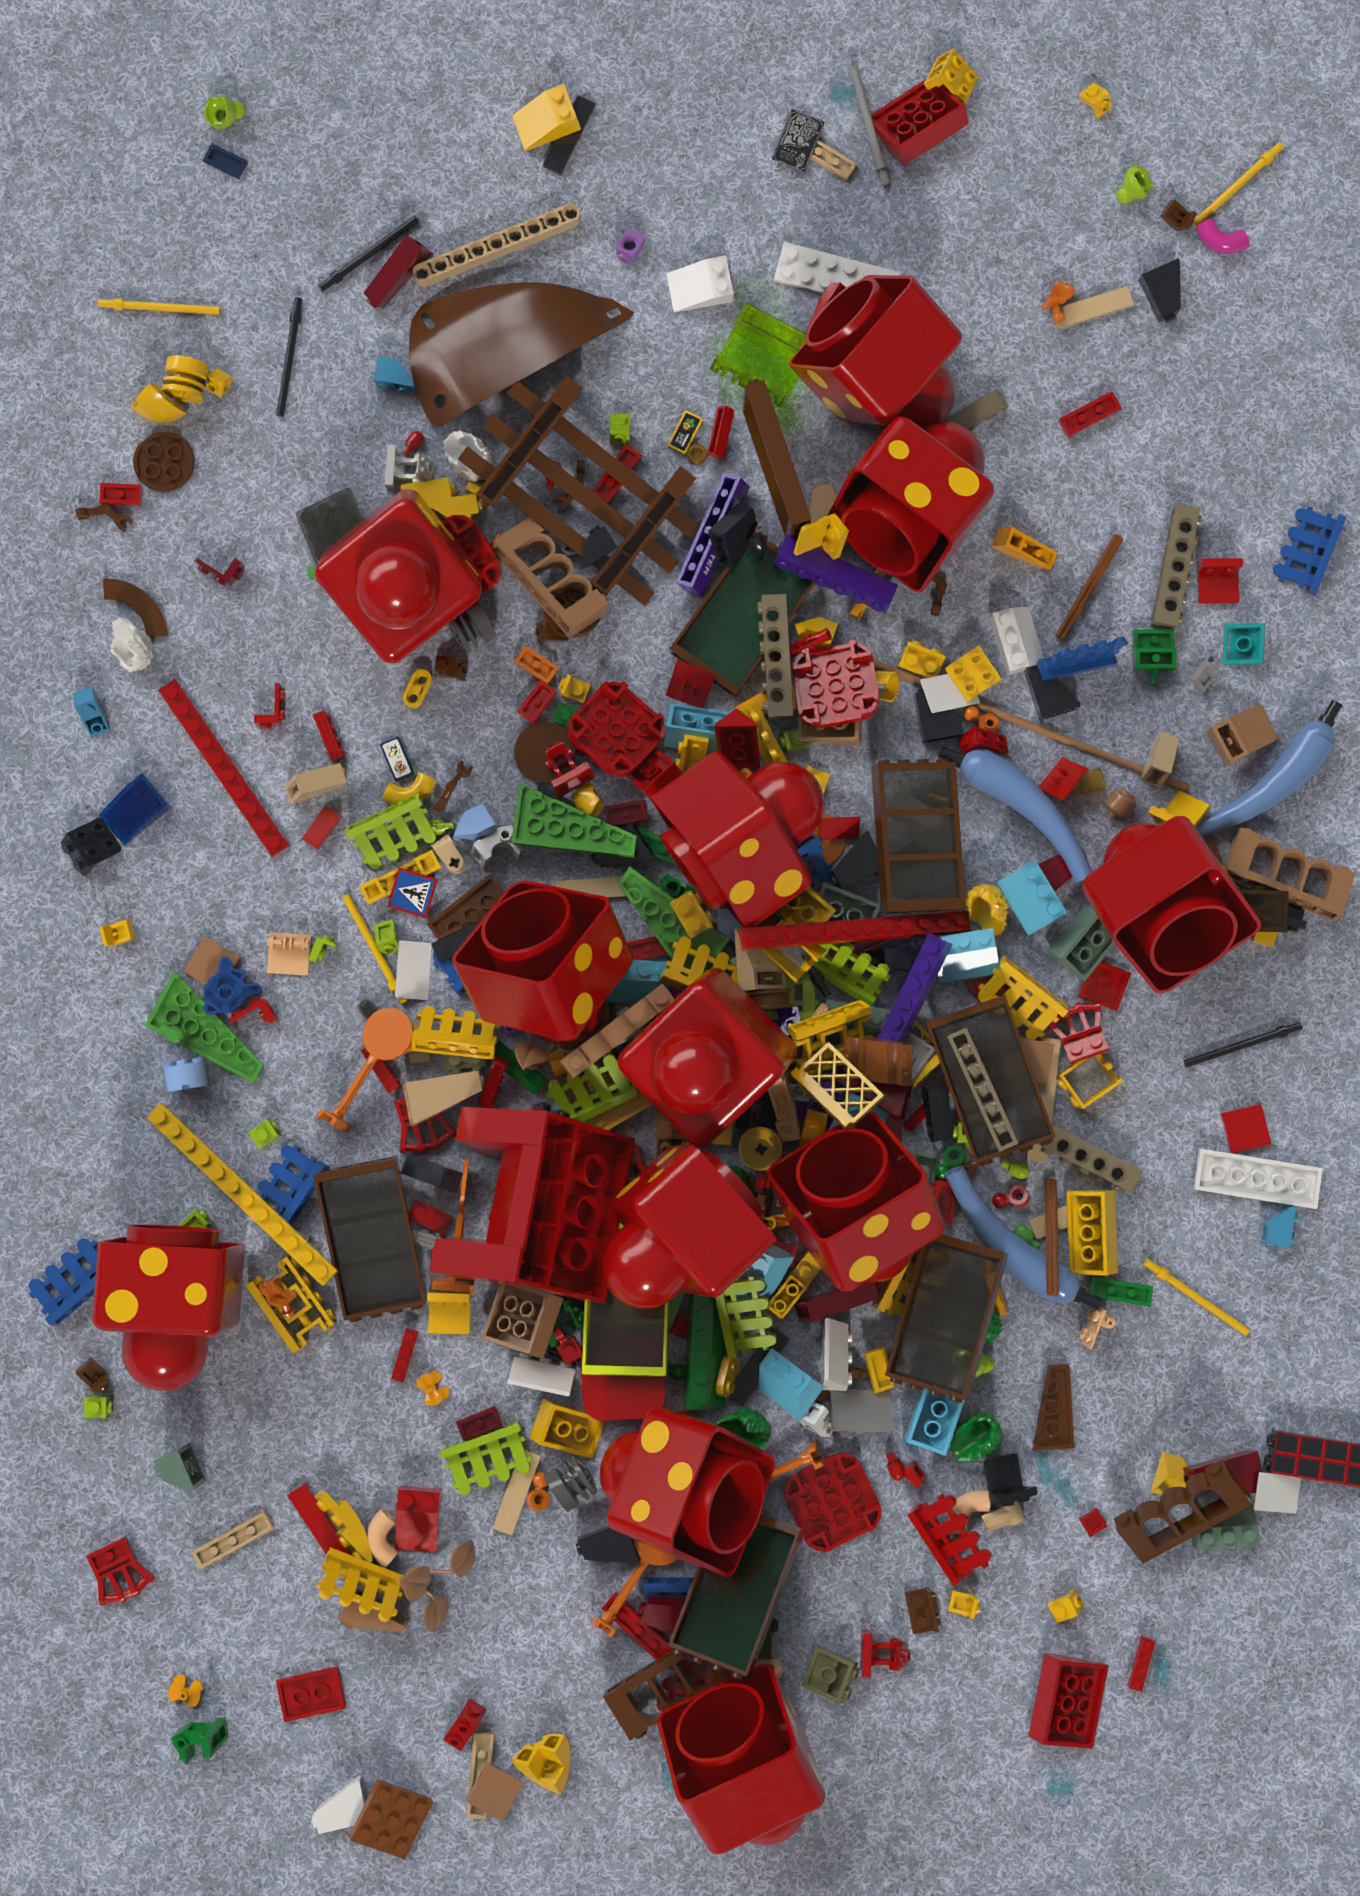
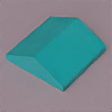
(1246, 644)

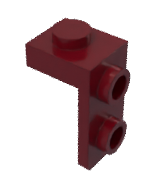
(234, 572)

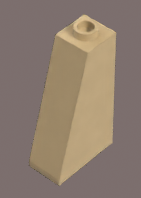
(435, 1095)

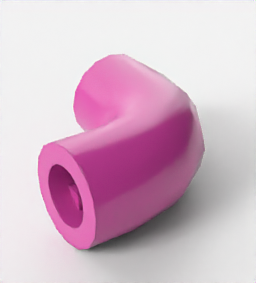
(1220, 241)

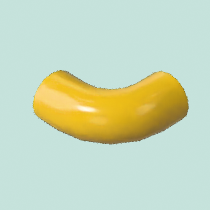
(422, 784)

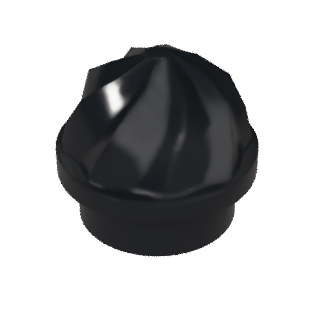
(757, 544)

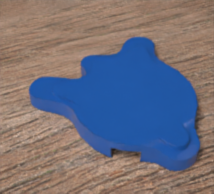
(226, 989)

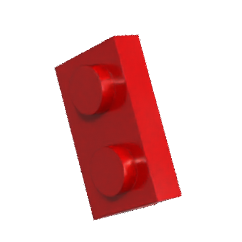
(945, 1199)

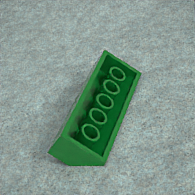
(703, 1354)

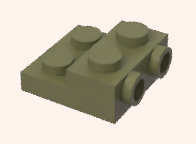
(458, 1063)
(831, 1675)

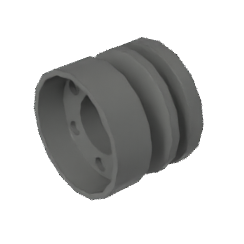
(472, 626)
(571, 1483)

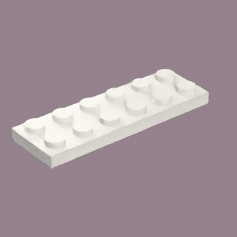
(816, 269)
(1257, 1178)

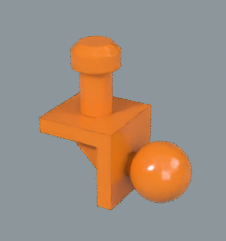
(1058, 296)
(277, 1295)

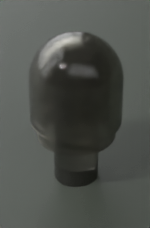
(367, 1008)

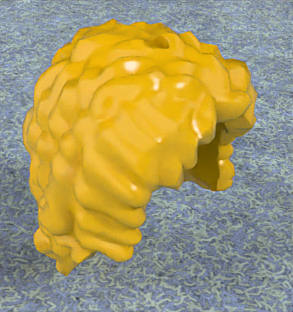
(987, 907)

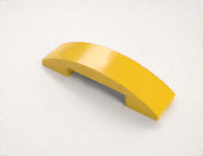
(382, 887)

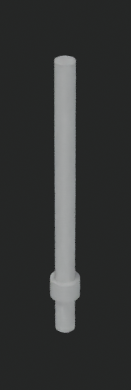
(880, 163)

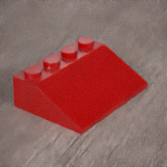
(918, 121)
(1068, 1701)

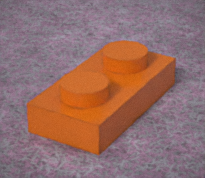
(536, 665)

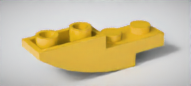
(794, 1285)
(352, 1531)

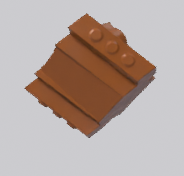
(880, 1059)

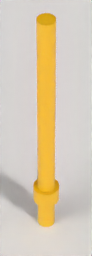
(1265, 159)
(120, 304)
(372, 945)
(1163, 1274)

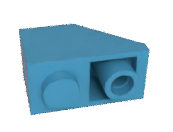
(391, 374)
(91, 711)
(1279, 1228)

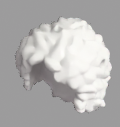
(456, 444)
(131, 645)

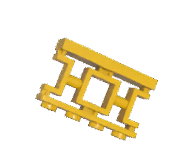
(827, 1024)
(274, 1314)

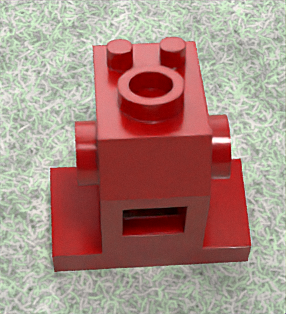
(559, 758)
(869, 1654)

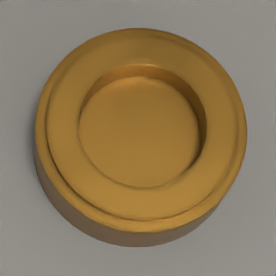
(696, 454)

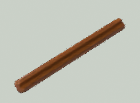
(1089, 587)
(1051, 1224)

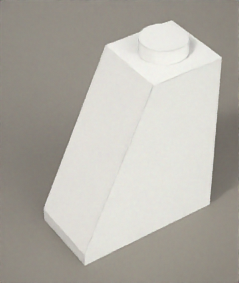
(341, 1808)

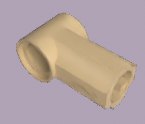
(1003, 1516)

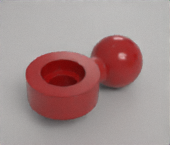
(1001, 1200)

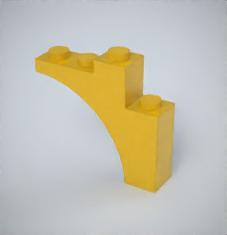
(439, 498)

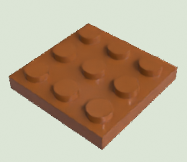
(390, 1819)

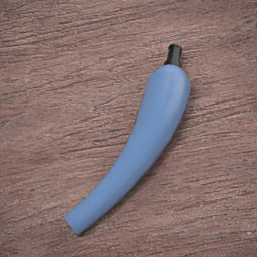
(1291, 771)
(1011, 786)
(1024, 1260)

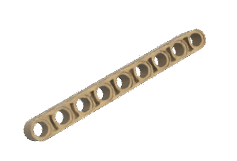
(502, 237)

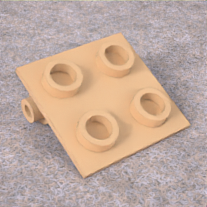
(288, 953)
(1095, 1319)

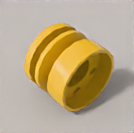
(185, 379)
(750, 1142)

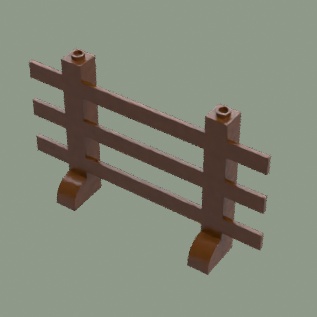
(525, 450)

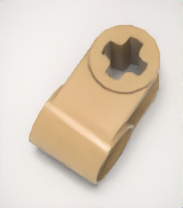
(447, 852)

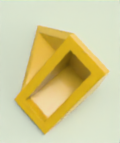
(815, 625)
(1168, 1473)

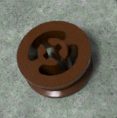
(771, 999)

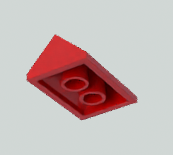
(738, 740)

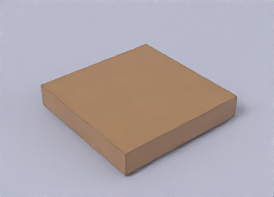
(206, 960)
(494, 1791)

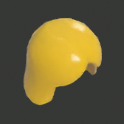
(891, 681)
(587, 800)

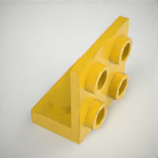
(954, 74)
(825, 532)
(973, 673)
(1180, 805)
(449, 1312)

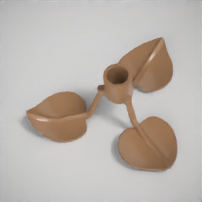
(533, 1056)
(419, 1578)

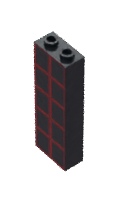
(1313, 1458)

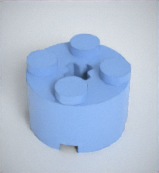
(185, 1074)

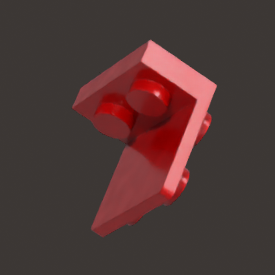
(1218, 580)

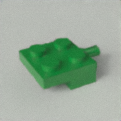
(1154, 652)

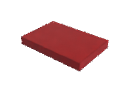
(311, 1694)

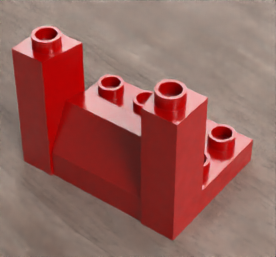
(548, 1202)

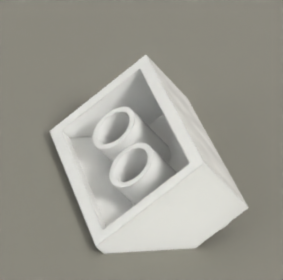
(1016, 639)
(836, 1355)
(542, 1374)

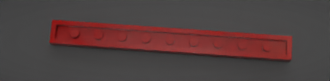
(223, 768)

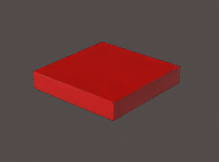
(1105, 985)
(1245, 1128)

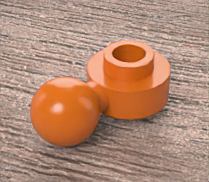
(972, 714)
(539, 1492)

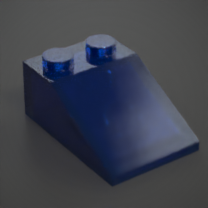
(134, 809)

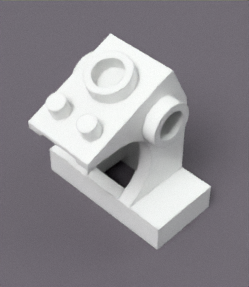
(395, 468)
(482, 848)
(818, 1420)

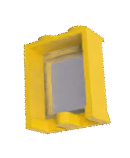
(795, 960)
(1088, 1080)

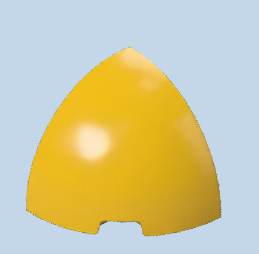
(156, 405)
(546, 1762)

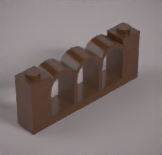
(1217, 1478)
(625, 1708)

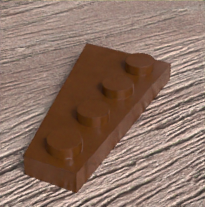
(467, 909)
(1055, 1414)

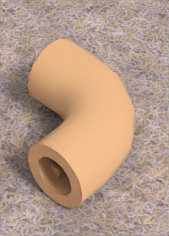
(972, 1502)
(377, 1537)

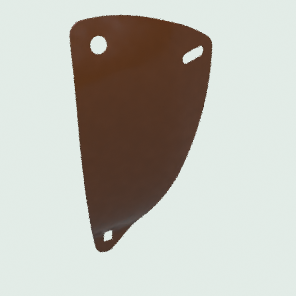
(498, 337)

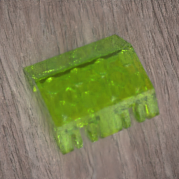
(761, 350)

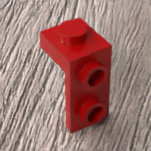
(267, 721)
(979, 737)
(465, 1724)

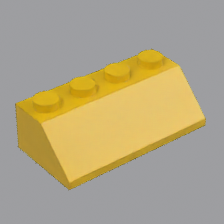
(1092, 1232)

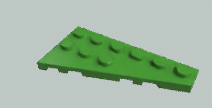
(555, 825)
(658, 914)
(205, 1033)

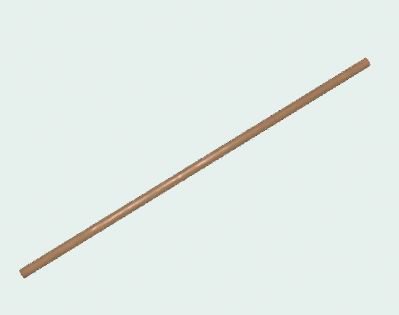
(1042, 730)

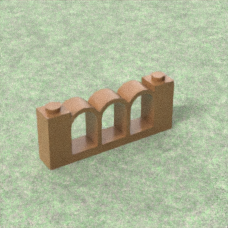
(528, 535)
(1337, 879)
(617, 1031)

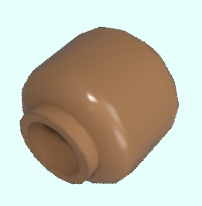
(1120, 803)

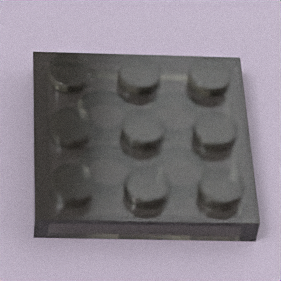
(328, 521)

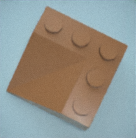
(522, 1319)

